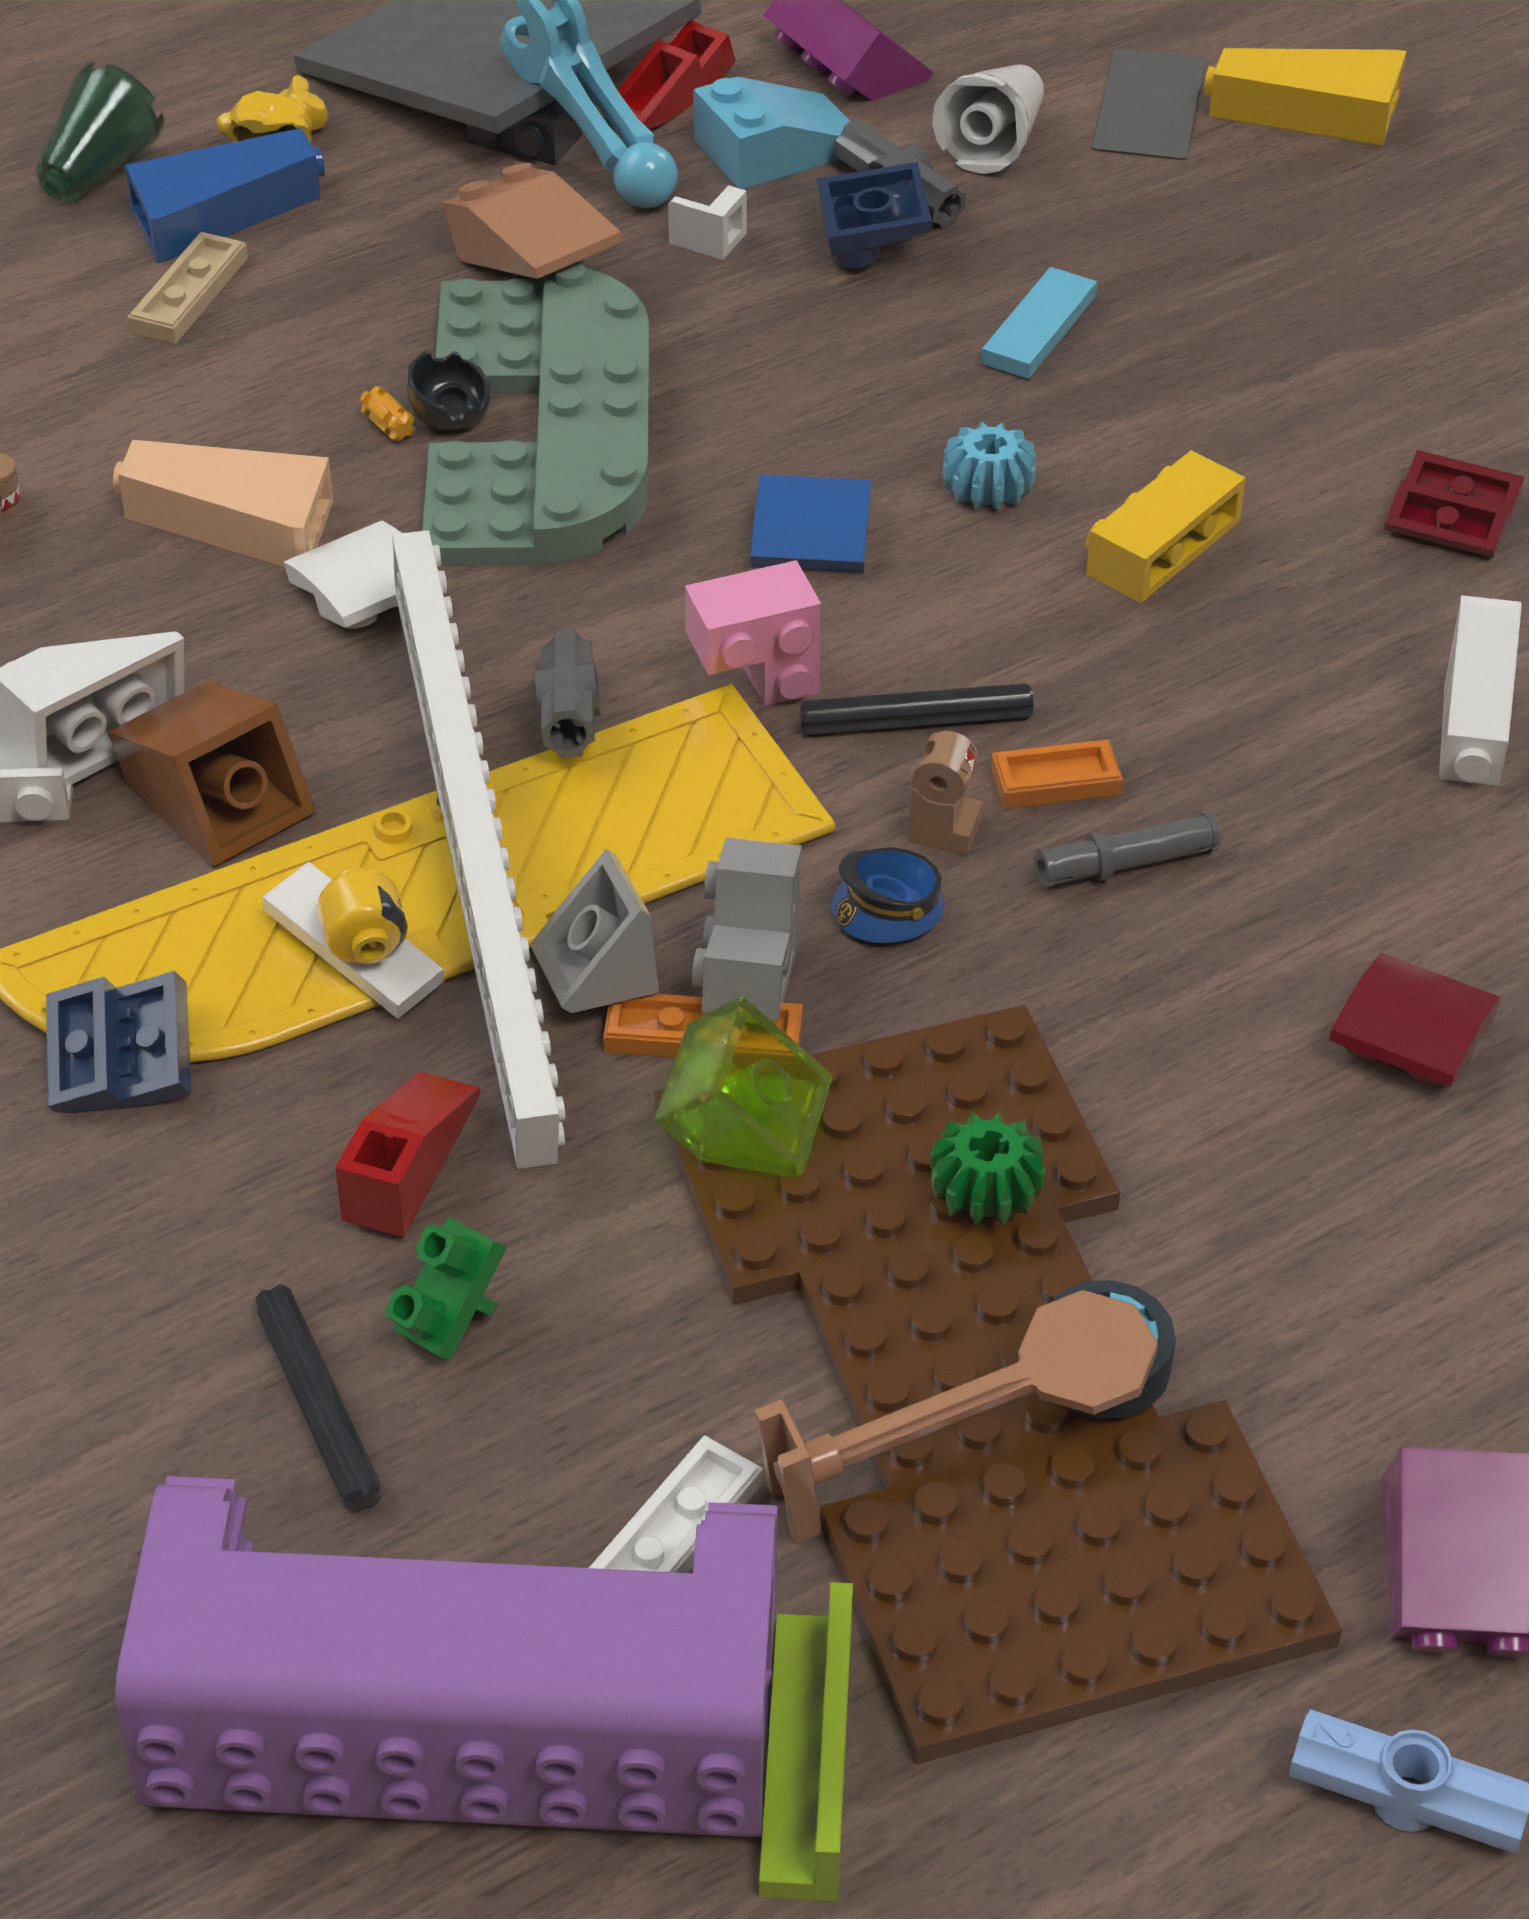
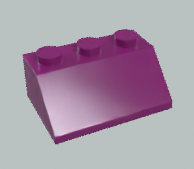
(846, 44)

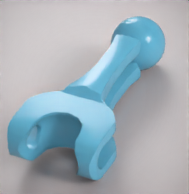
(569, 69)

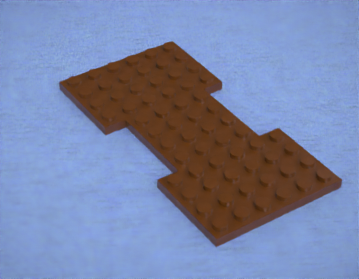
(1031, 1549)

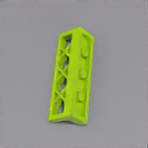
(807, 1753)

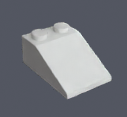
(70, 695)

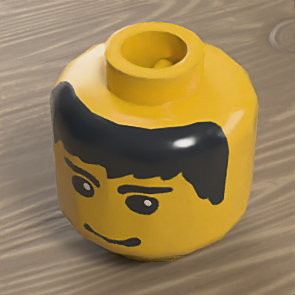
(360, 913)

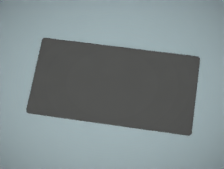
(1149, 103)

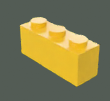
(1165, 526)

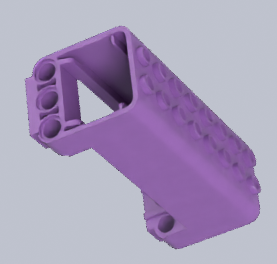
(448, 1680)

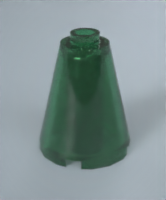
(96, 131)

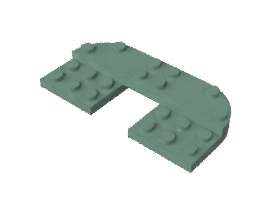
(588, 356)

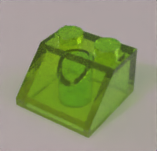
(744, 1092)

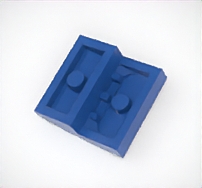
(811, 522)

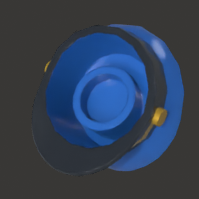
(887, 895)

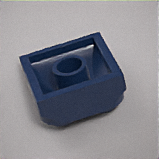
(872, 212)

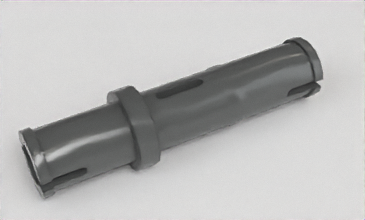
(1104, 854)

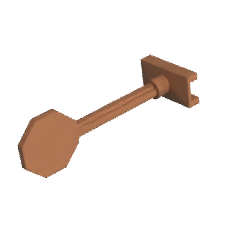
(1075, 1354)

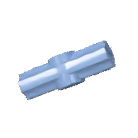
(1370, 1769)

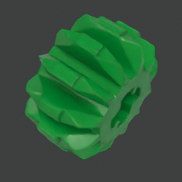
(987, 1168)

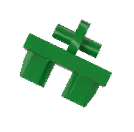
(448, 1287)

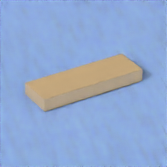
(187, 287)

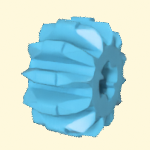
(989, 465)

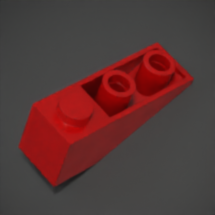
(401, 1152)

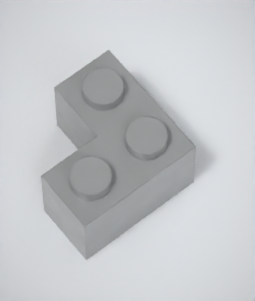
(754, 928)

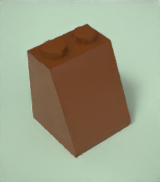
(215, 769)

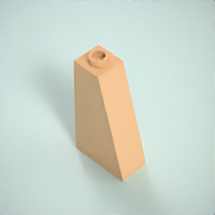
(228, 497)

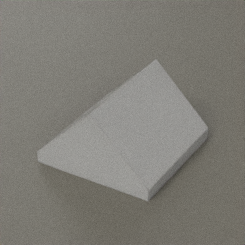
(599, 941)

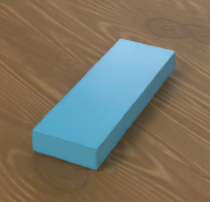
(1039, 323)

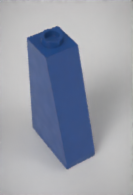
(221, 188)

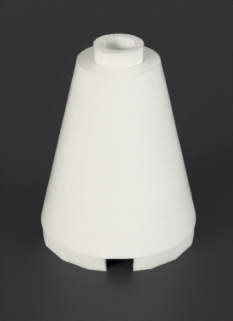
(988, 116)

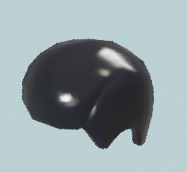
(447, 391)

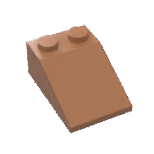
(526, 223)

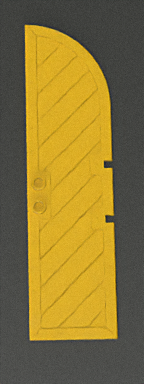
(647, 790)

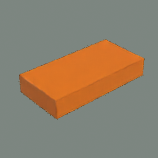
(1056, 774)

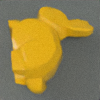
(270, 113)

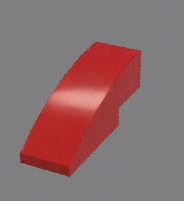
(669, 72)

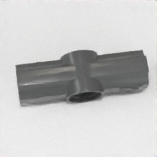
(868, 150)
(567, 694)

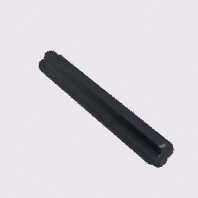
(916, 709)
(318, 1398)

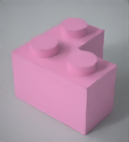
(760, 623)

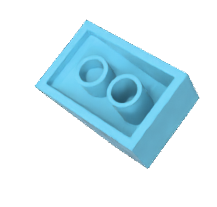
(764, 129)

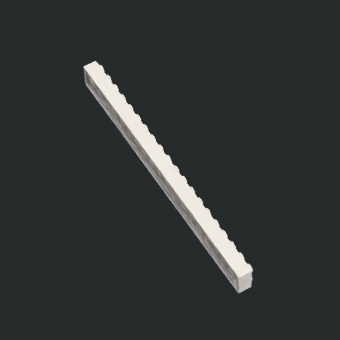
(477, 858)

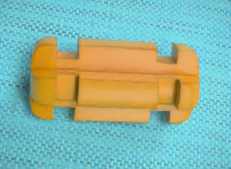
(387, 413)

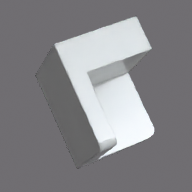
(711, 228)

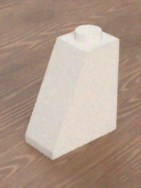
(1479, 691)

